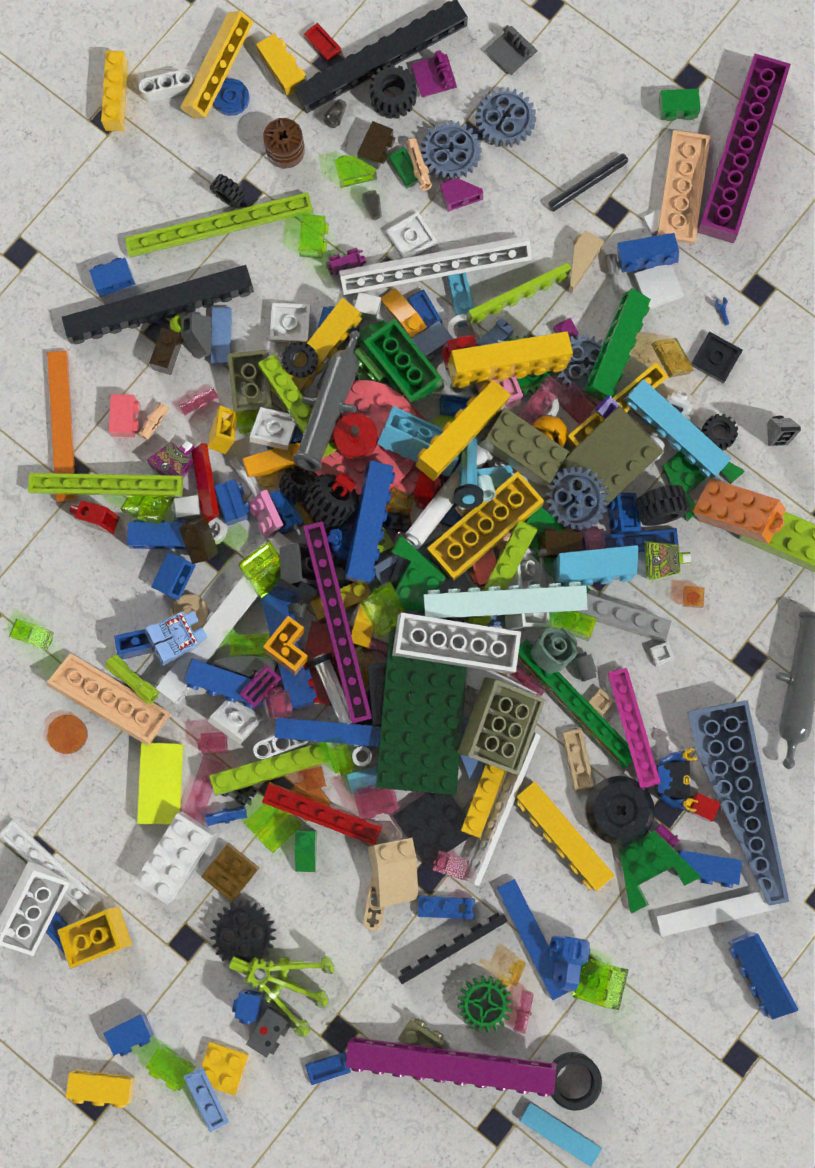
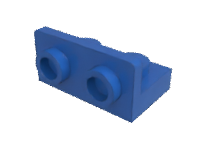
(624, 514)

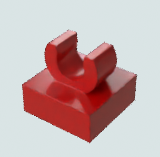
(344, 481)

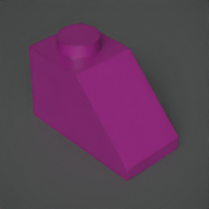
(459, 193)

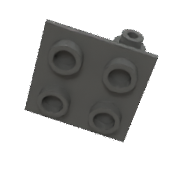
(511, 50)

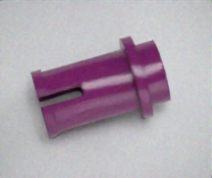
(667, 835)

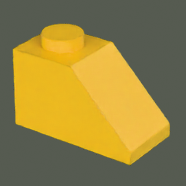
(223, 430)
(362, 629)

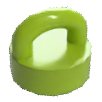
(175, 324)

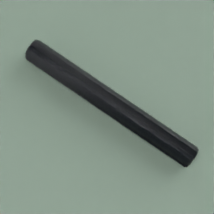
(588, 182)

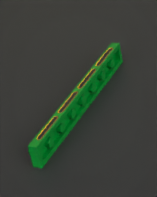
(578, 708)

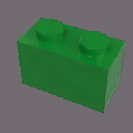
(679, 104)

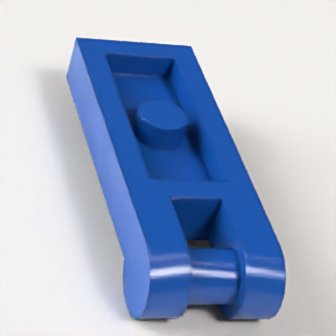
(445, 907)

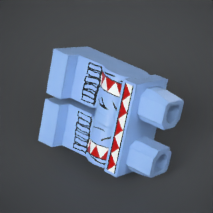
(174, 636)

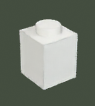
(368, 306)
(187, 508)

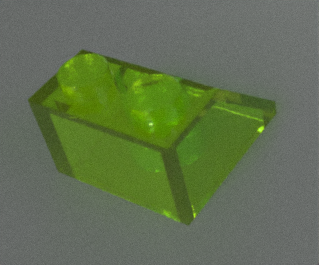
(601, 984)

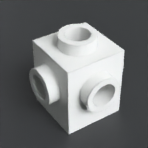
(681, 401)

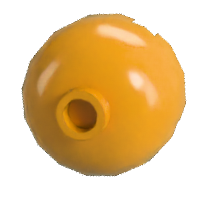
(553, 428)

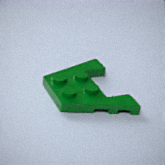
(683, 473)
(417, 578)
(647, 860)

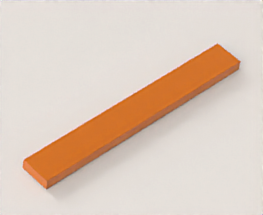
(61, 417)

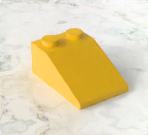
(94, 937)

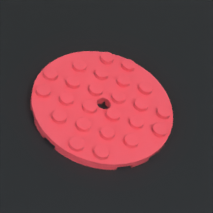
(375, 402)

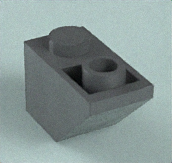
(197, 334)

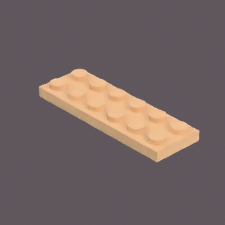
(684, 185)
(108, 699)

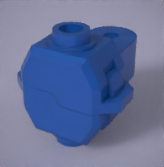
(568, 955)

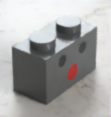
(268, 1031)

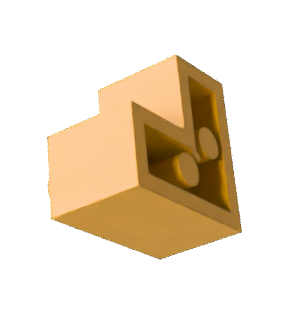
(282, 646)

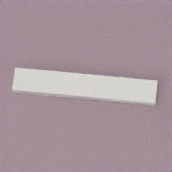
(34, 852)
(713, 913)

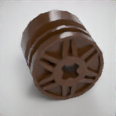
(281, 151)

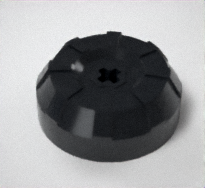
(619, 810)

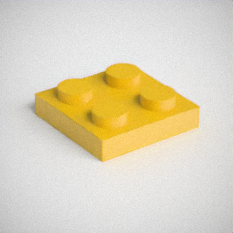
(224, 1067)

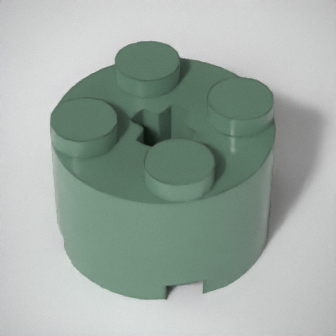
(554, 649)

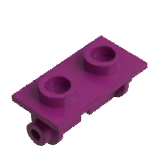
(352, 258)

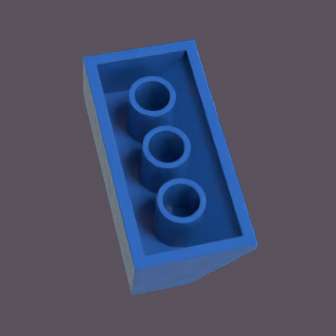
(762, 975)

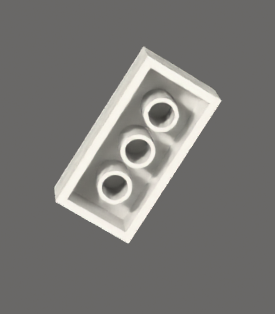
(174, 857)

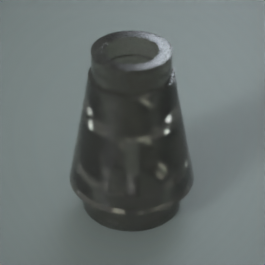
(334, 115)
(372, 204)

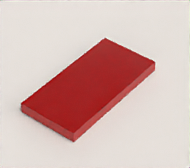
(318, 642)

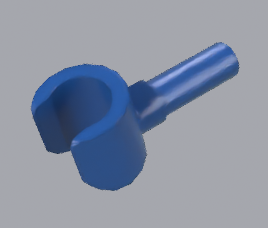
(722, 308)

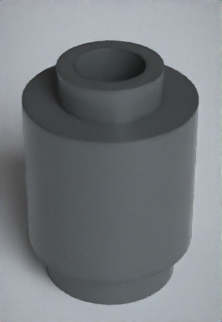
(585, 666)

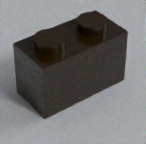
(376, 144)
(166, 351)
(198, 540)
(554, 542)

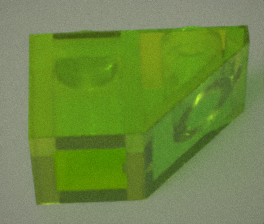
(576, 622)

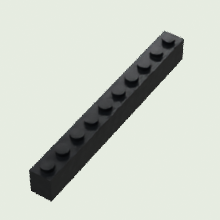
(386, 52)
(157, 304)

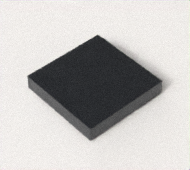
(716, 357)

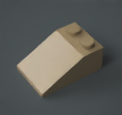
(394, 871)

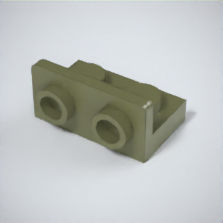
(417, 1034)

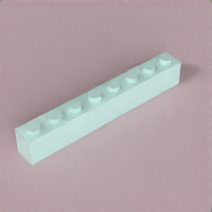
(505, 601)

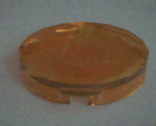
(67, 734)

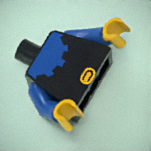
(675, 780)

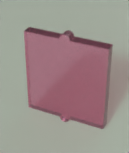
(576, 403)

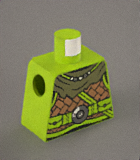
(663, 559)

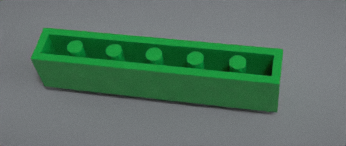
(617, 345)

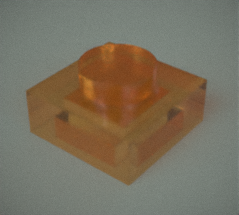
(693, 597)
(317, 774)

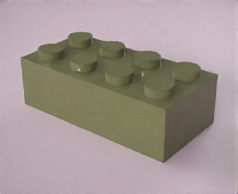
(523, 447)

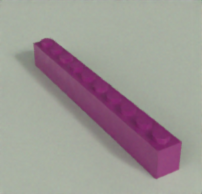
(337, 622)
(451, 1066)

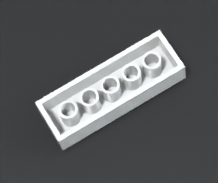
(456, 643)

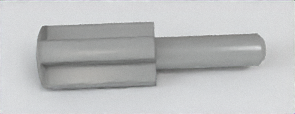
(613, 270)

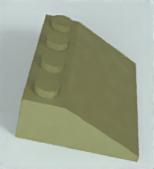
(616, 451)
(501, 725)

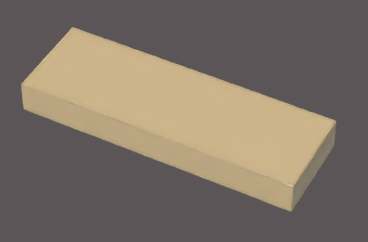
(577, 759)

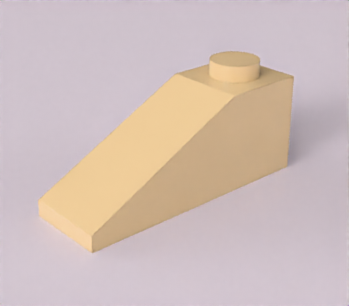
(585, 252)

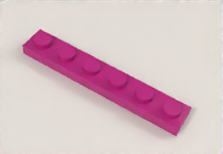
(634, 728)

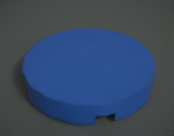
(232, 97)

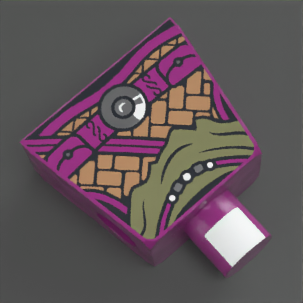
(172, 460)

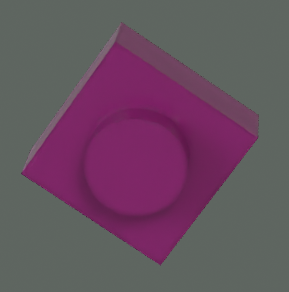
(566, 325)

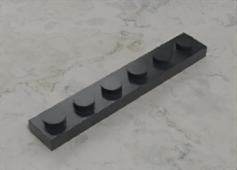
(445, 951)

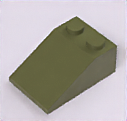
(248, 384)

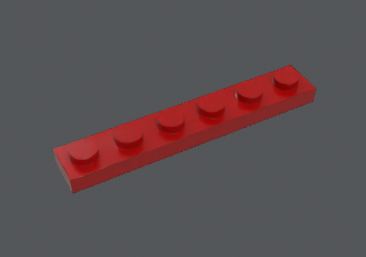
(322, 814)

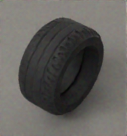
(595, 1088)

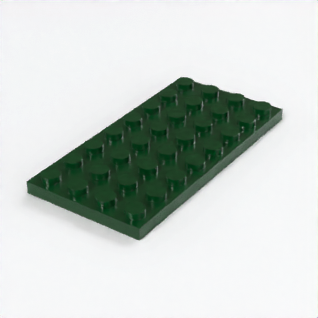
(420, 725)

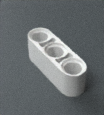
(158, 82)
(273, 750)

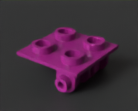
(434, 74)

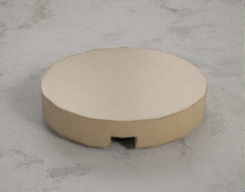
(189, 603)

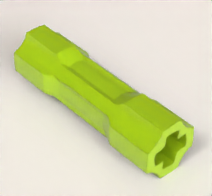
(142, 688)

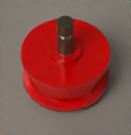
(355, 436)

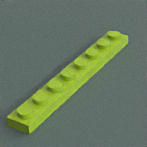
(105, 484)

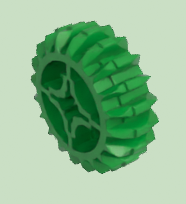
(501, 1007)

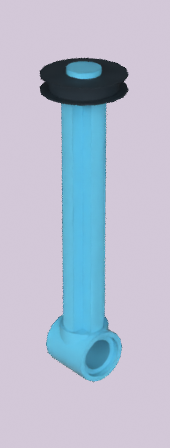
(468, 493)

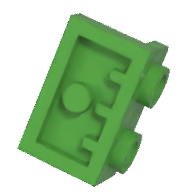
(367, 368)

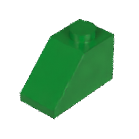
(305, 851)

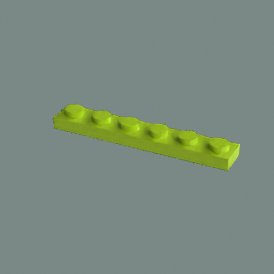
(513, 296)
(289, 395)
(507, 563)
(269, 768)

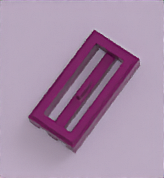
(271, 673)

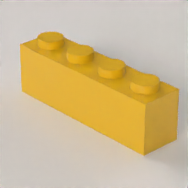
(114, 91)

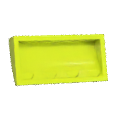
(160, 783)

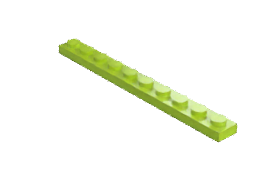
(218, 225)

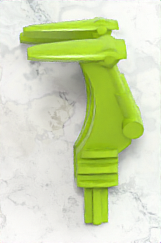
(321, 999)

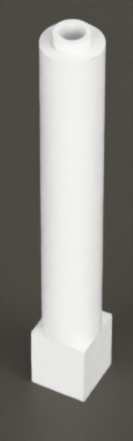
(442, 501)

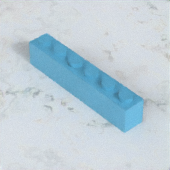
(677, 429)

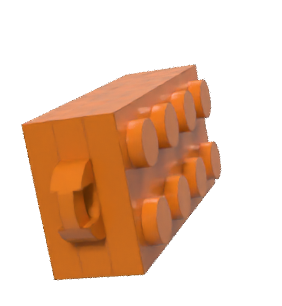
(740, 511)

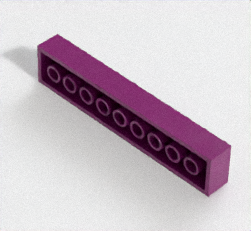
(744, 148)

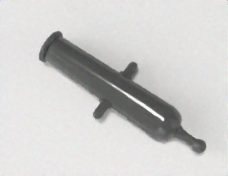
(328, 406)
(800, 693)

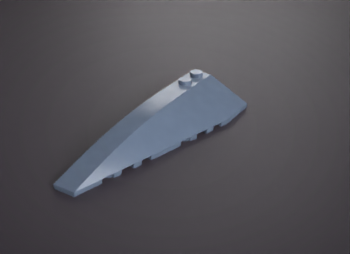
(732, 763)

